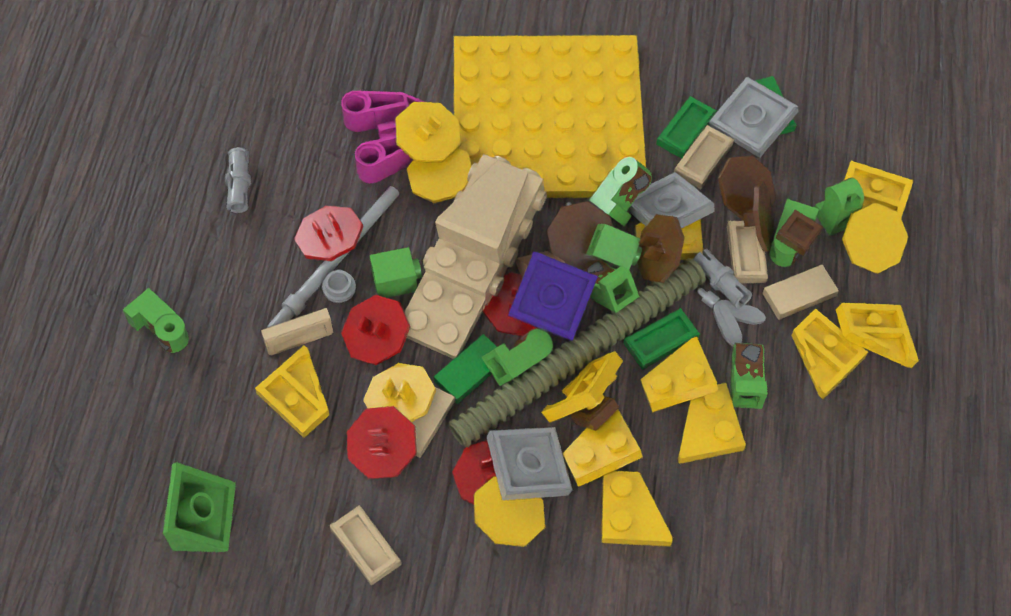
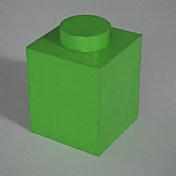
(614, 246)
(395, 272)

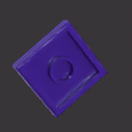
(552, 296)

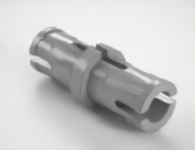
(238, 180)
(723, 279)

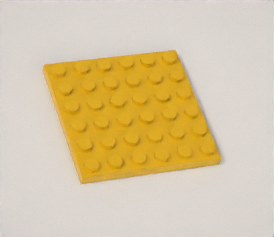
(551, 105)

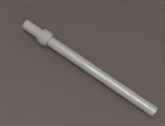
(295, 302)

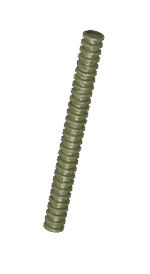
(574, 354)

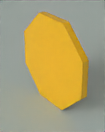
(427, 132)
(440, 179)
(875, 238)
(403, 387)
(507, 521)

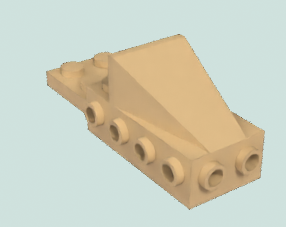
(473, 252)

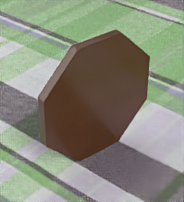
(738, 183)
(761, 216)
(573, 231)
(661, 248)

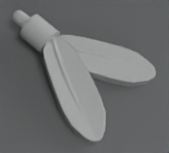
(727, 316)

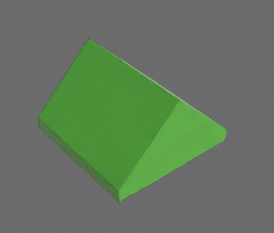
(198, 510)

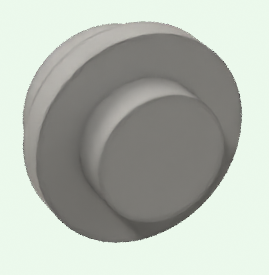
(338, 286)

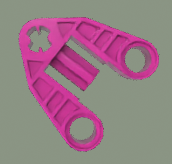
(378, 112)

